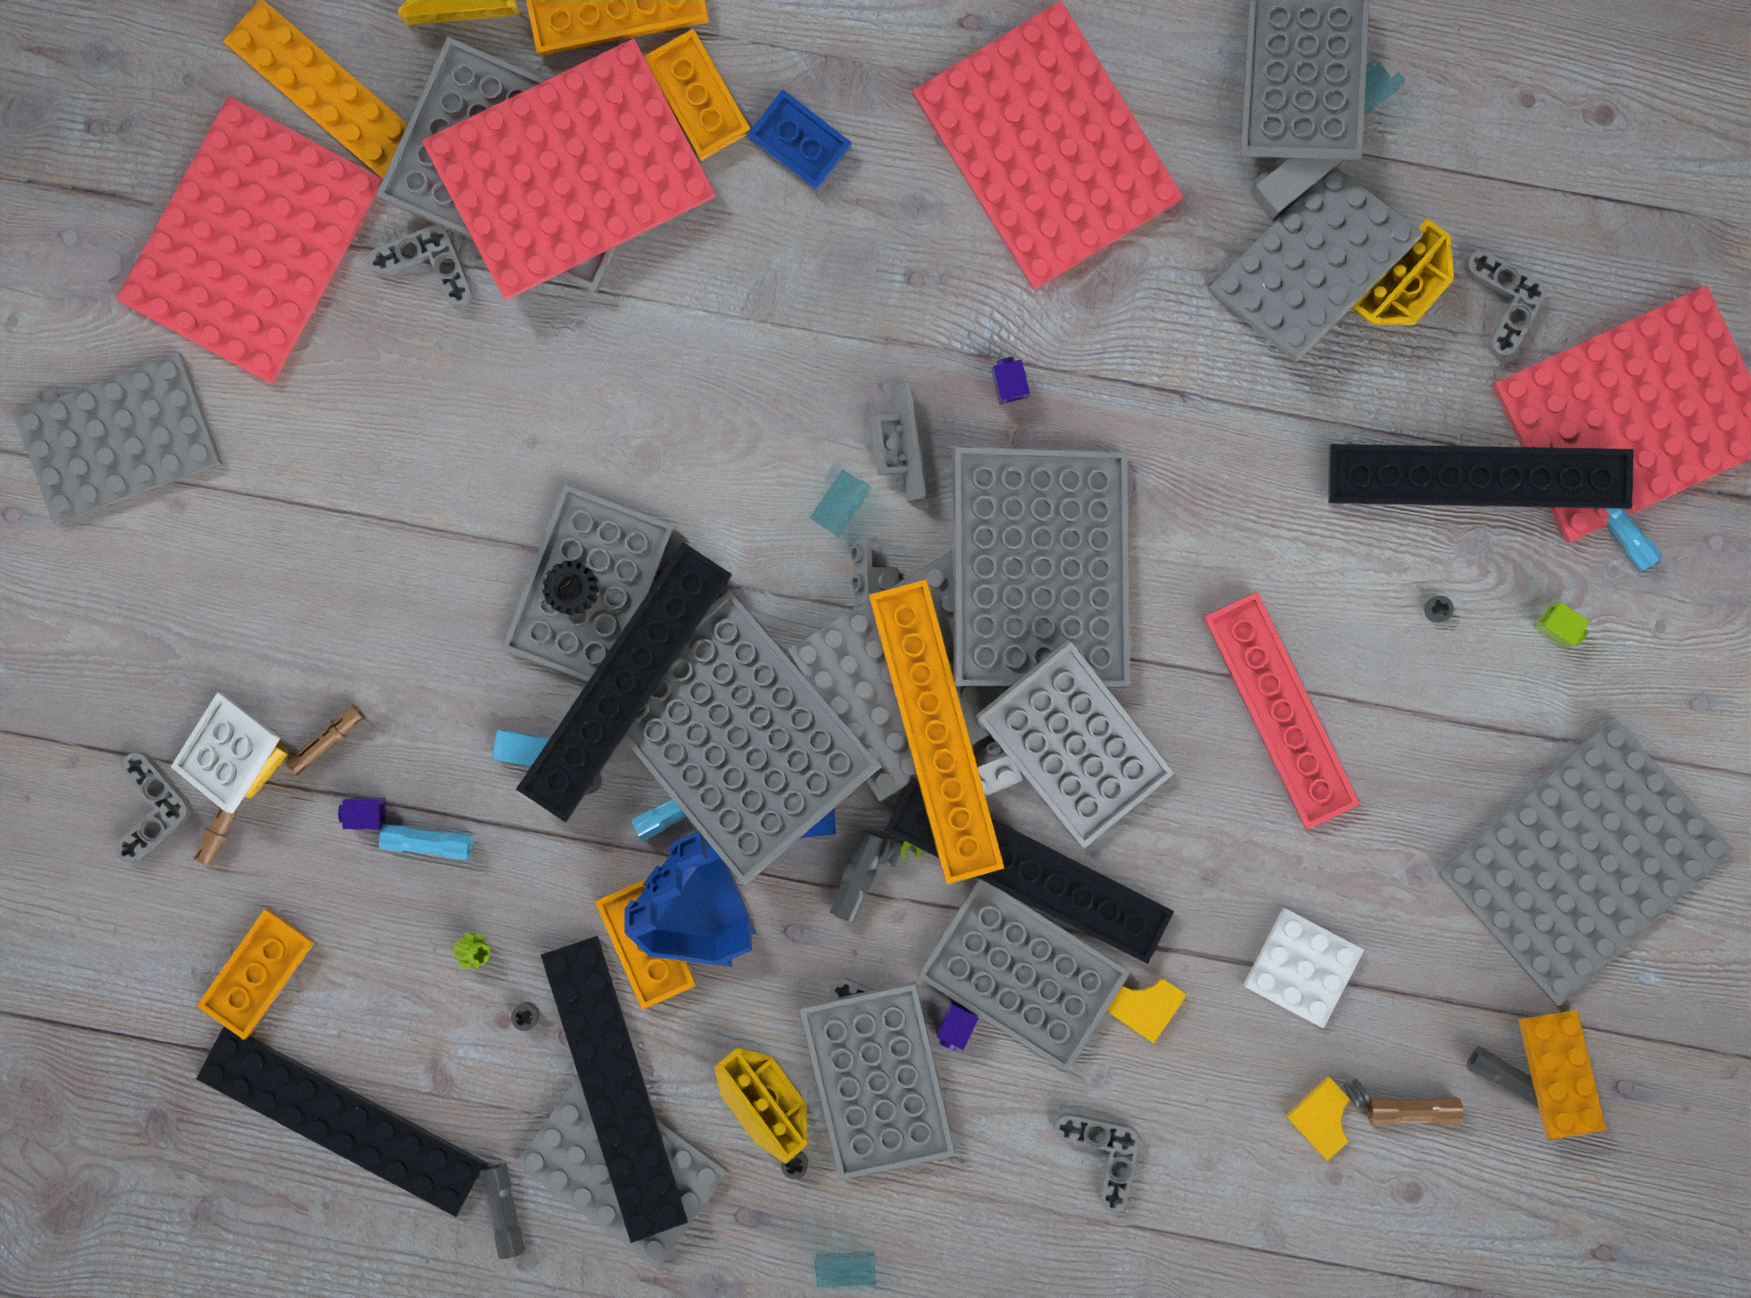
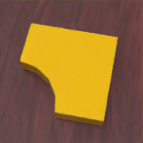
(1148, 1008)
(1320, 1117)

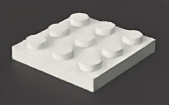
(225, 752)
(1303, 967)

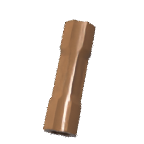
(1435, 1110)

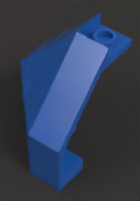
(690, 908)

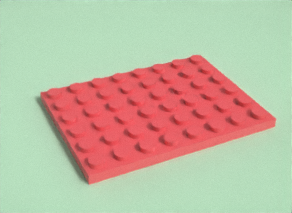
(1047, 145)
(569, 169)
(250, 240)
(1650, 385)

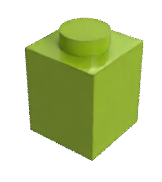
(1563, 625)

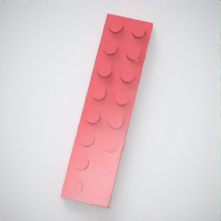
(1281, 710)

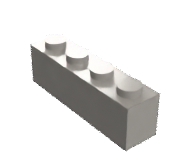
(1290, 181)

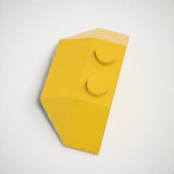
(437, 11)
(1412, 282)
(764, 1102)

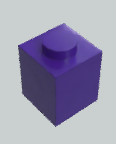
(1010, 380)
(362, 813)
(956, 1026)

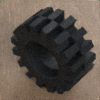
(557, 575)

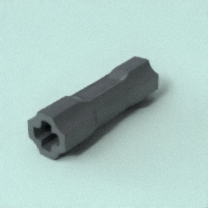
(1502, 1073)
(498, 1190)

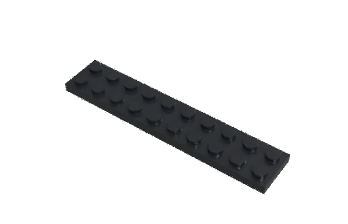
(1480, 476)
(624, 682)
(1051, 883)
(614, 1089)
(341, 1121)

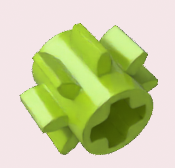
(471, 950)

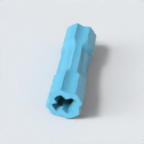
(1636, 545)
(657, 820)
(424, 841)

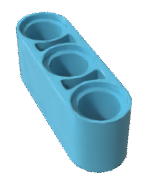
(517, 747)

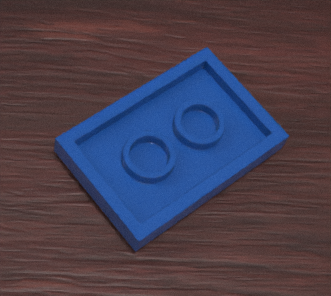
(799, 140)

